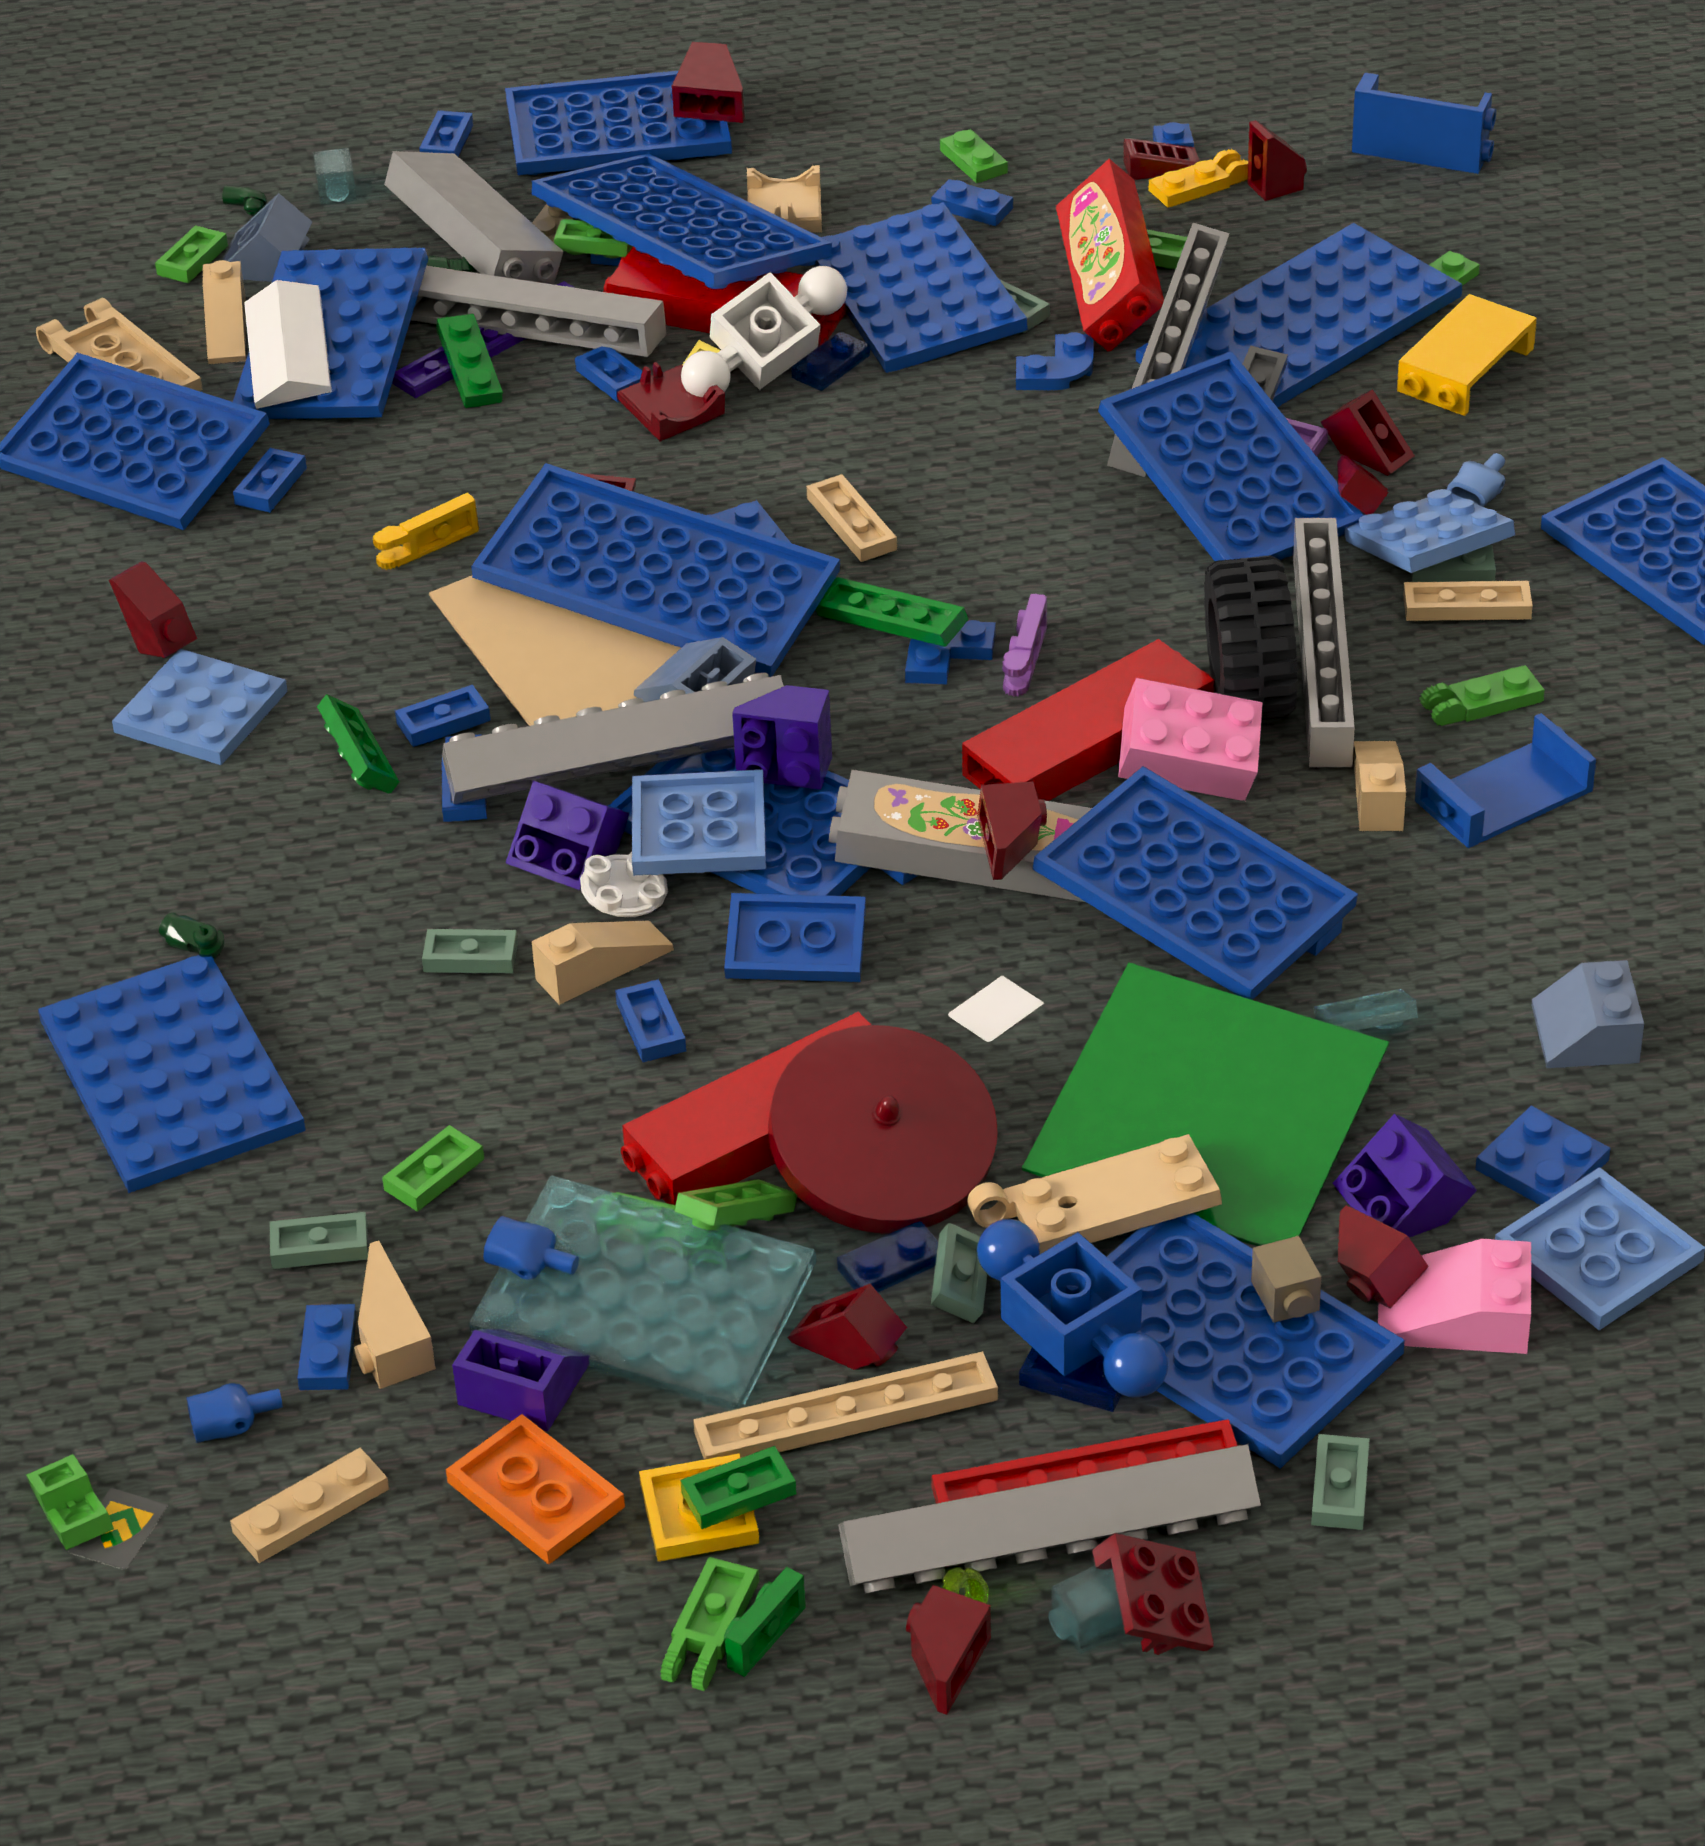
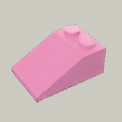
(1468, 1299)

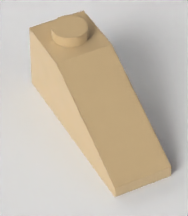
(224, 312)
(1379, 785)
(593, 953)
(390, 1328)

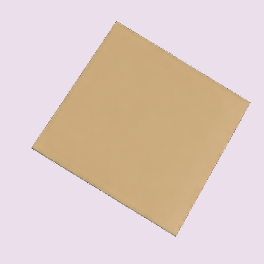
(546, 654)

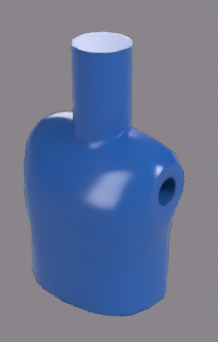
(526, 1249)
(228, 1410)

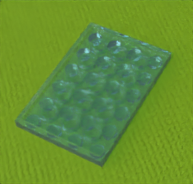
(653, 1294)

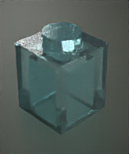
(334, 176)
(1086, 1609)

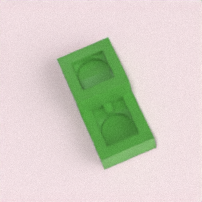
(69, 1502)

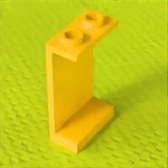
(1462, 351)

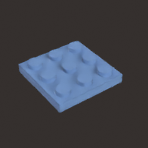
(1429, 530)
(200, 706)
(698, 822)
(1603, 1248)

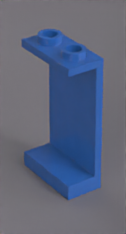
(1421, 128)
(1510, 787)

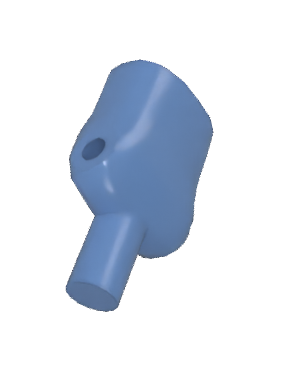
(1479, 481)

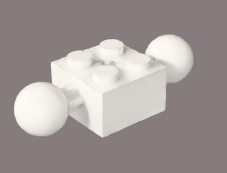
(765, 330)

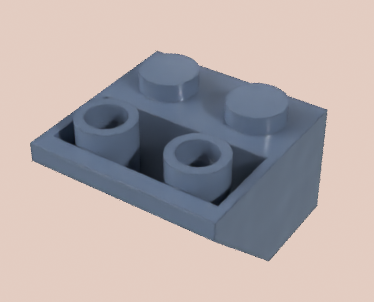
(697, 666)

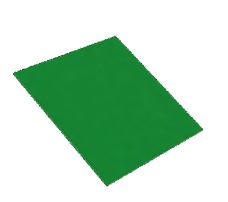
(1246, 1080)

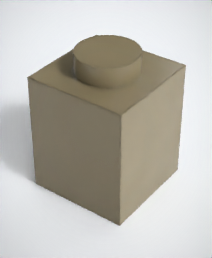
(1286, 1279)

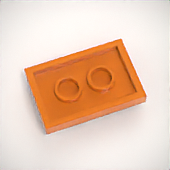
(535, 1488)

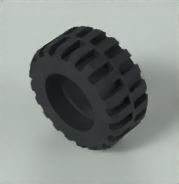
(1252, 633)

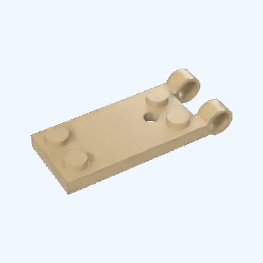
(116, 341)
(1105, 1195)

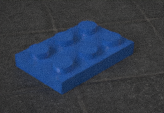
(795, 937)

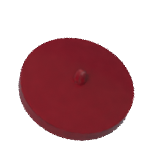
(882, 1128)

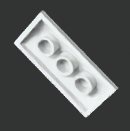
(287, 343)

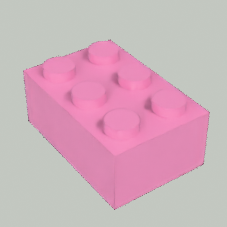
(1191, 738)

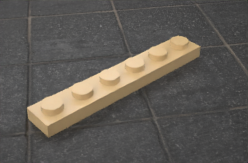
(849, 1408)

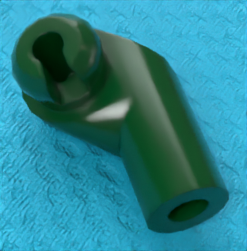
(249, 198)

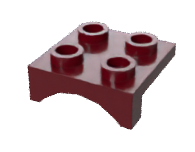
(666, 405)
(1157, 1593)

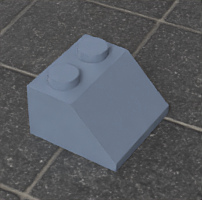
(263, 238)
(1590, 1017)

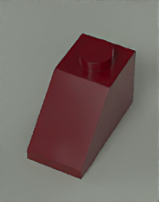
(1273, 164)
(1368, 434)
(152, 611)
(1009, 823)
(1376, 1258)
(851, 1329)
(947, 1641)

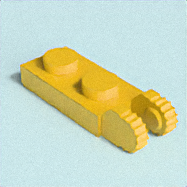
(1199, 179)
(426, 532)

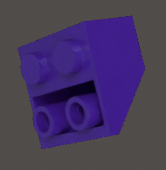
(785, 736)
(562, 832)
(1405, 1179)
(516, 1376)

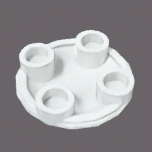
(614, 890)

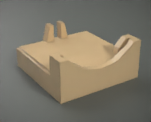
(791, 198)

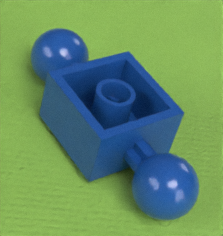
(1073, 1306)

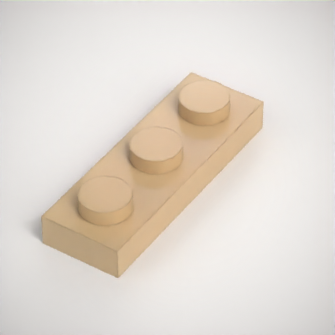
(851, 518)
(1467, 600)
(309, 1505)

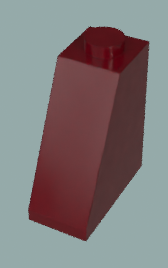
(708, 85)

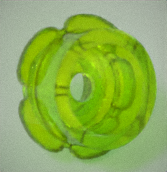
(969, 1580)

